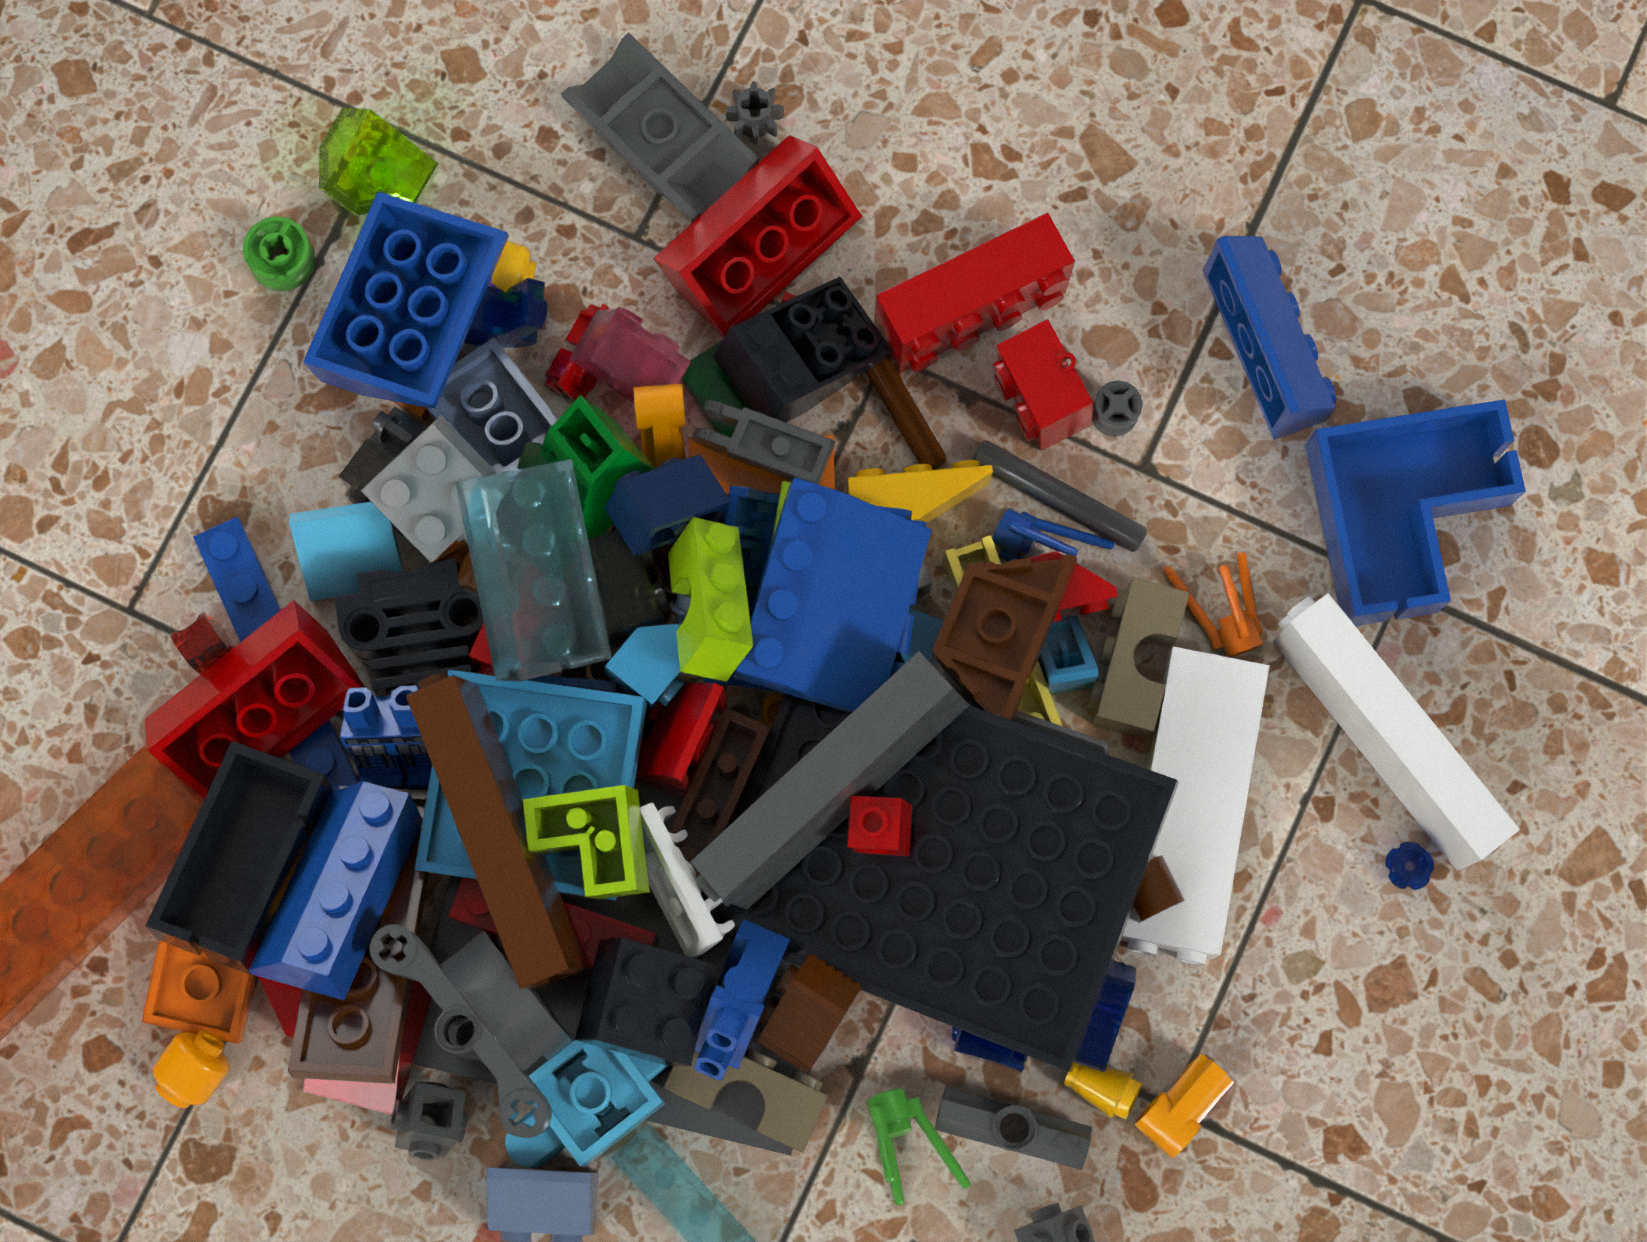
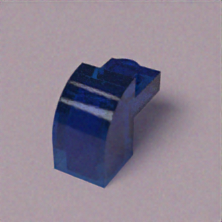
(510, 315)

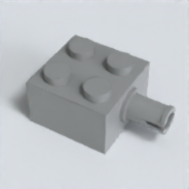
(420, 488)

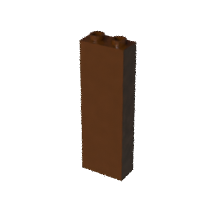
(493, 831)

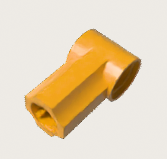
(660, 419)
(1176, 1115)

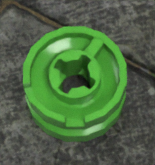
(287, 270)

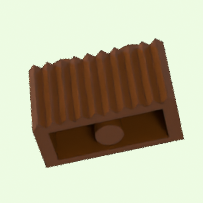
(808, 1012)

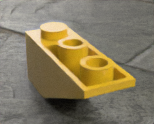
(920, 488)

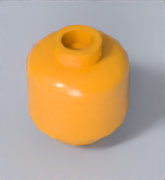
(190, 1068)

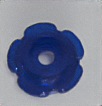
(1418, 856)

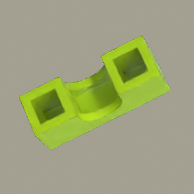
(717, 626)

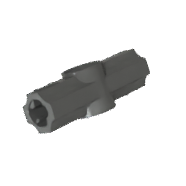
(1045, 1136)

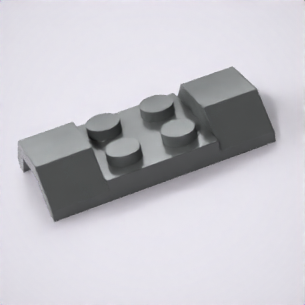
(661, 129)

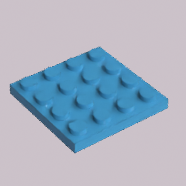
(555, 745)

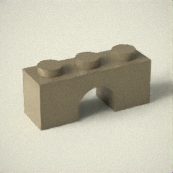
(1125, 697)
(790, 1104)

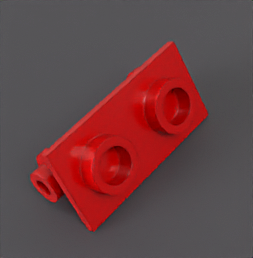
(565, 374)

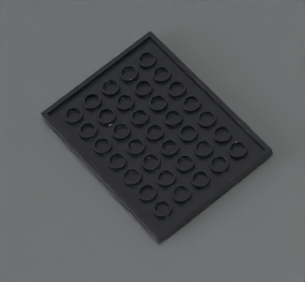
(1008, 884)

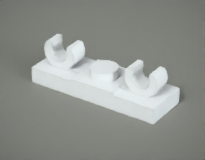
(675, 885)

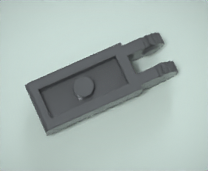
(767, 443)

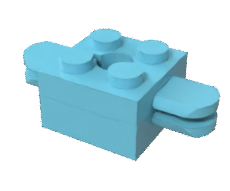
(593, 1103)

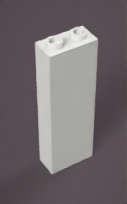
(1393, 732)
(1209, 745)

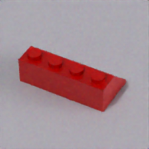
(759, 235)
(259, 694)

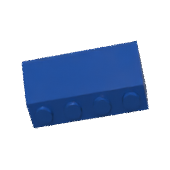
(1268, 335)
(339, 889)

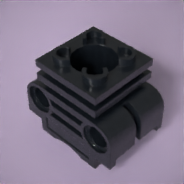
(416, 622)

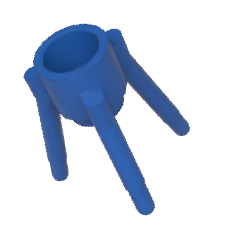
(1021, 532)

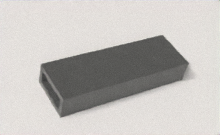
(819, 788)

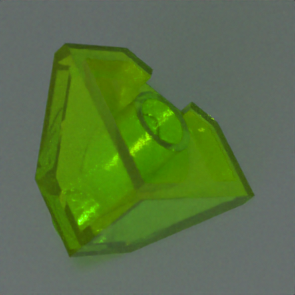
(367, 157)

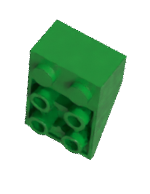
(599, 457)

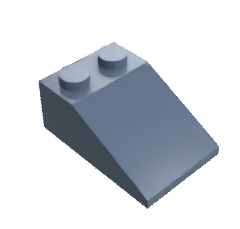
(493, 406)

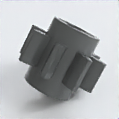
(755, 99)

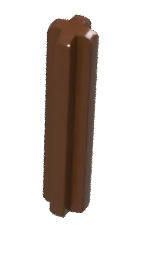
(906, 414)

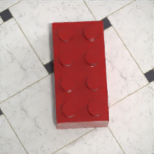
(974, 294)

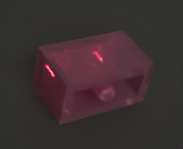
(627, 354)

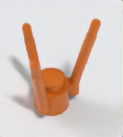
(1242, 628)

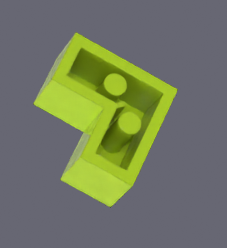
(605, 830)

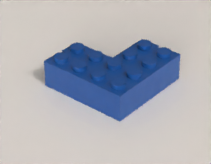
(1386, 484)

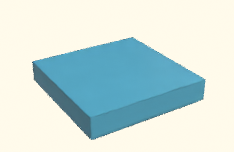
(339, 544)

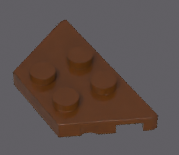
(1000, 628)

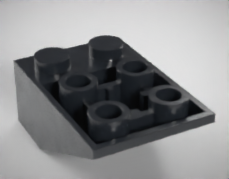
(801, 351)

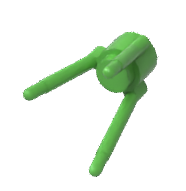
(891, 1118)

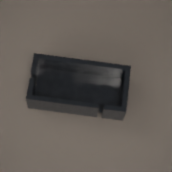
(239, 856)

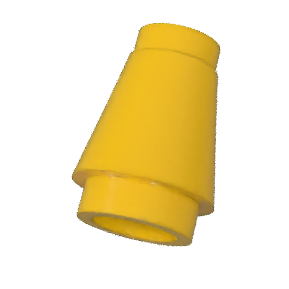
(1109, 1091)

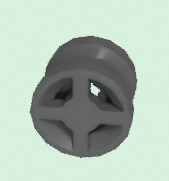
(1123, 400)

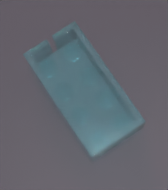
(533, 570)

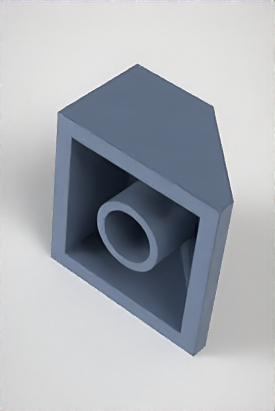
(541, 1202)

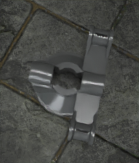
(509, 1022)

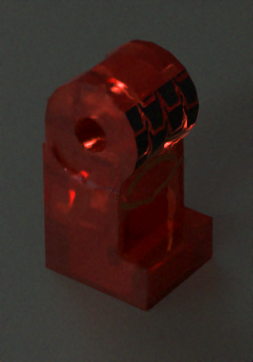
(202, 642)

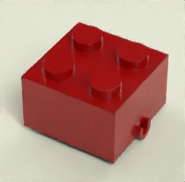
(1046, 392)

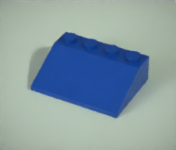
(404, 302)
(832, 597)

